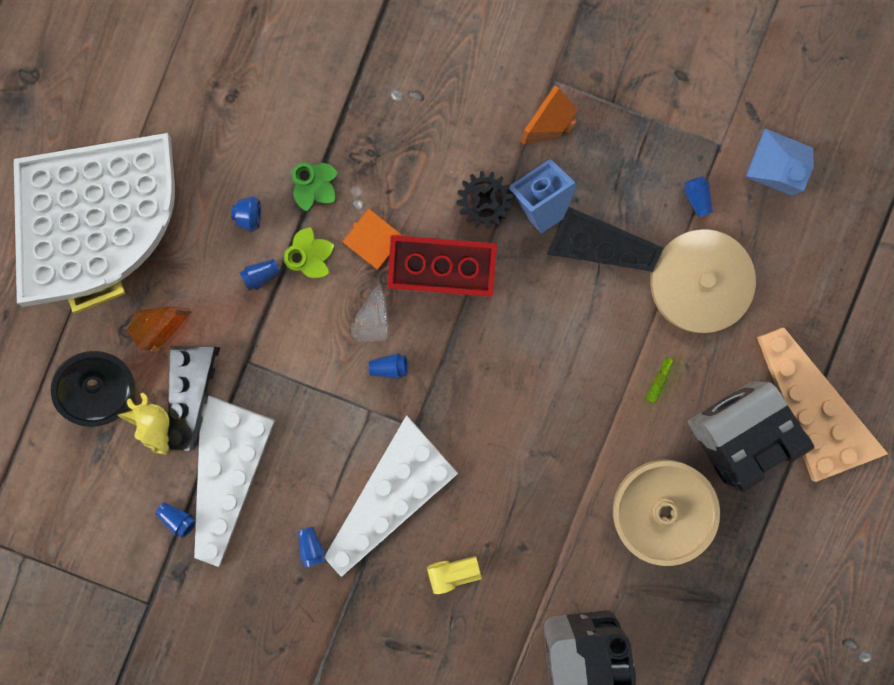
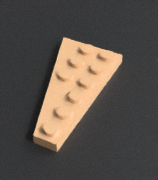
(835, 430)

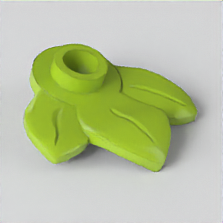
(313, 254)

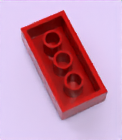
(442, 265)

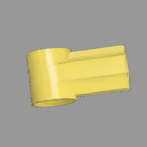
(446, 575)

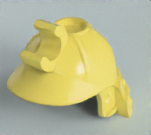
(151, 424)

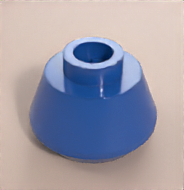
(247, 213)

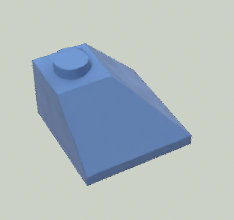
(781, 163)
(544, 195)

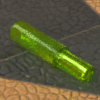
(659, 381)

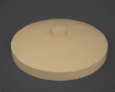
(703, 281)
(666, 512)

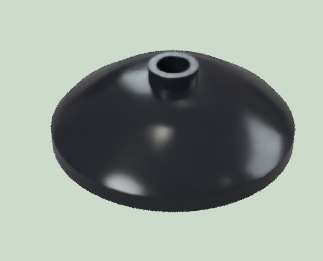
(92, 404)

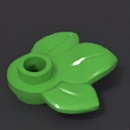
(316, 187)

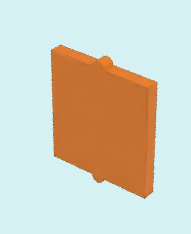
(371, 239)

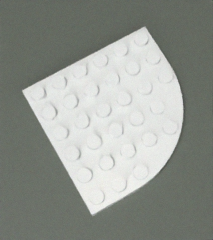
(89, 216)

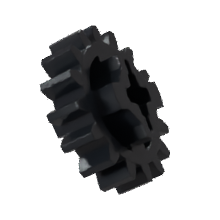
(494, 207)

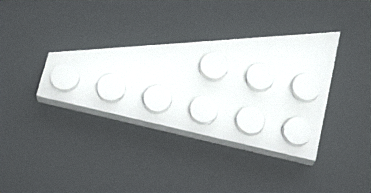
(227, 463)
(398, 487)

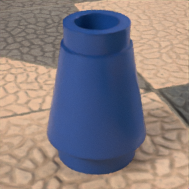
(699, 195)
(259, 274)
(389, 366)
(176, 520)
(310, 548)

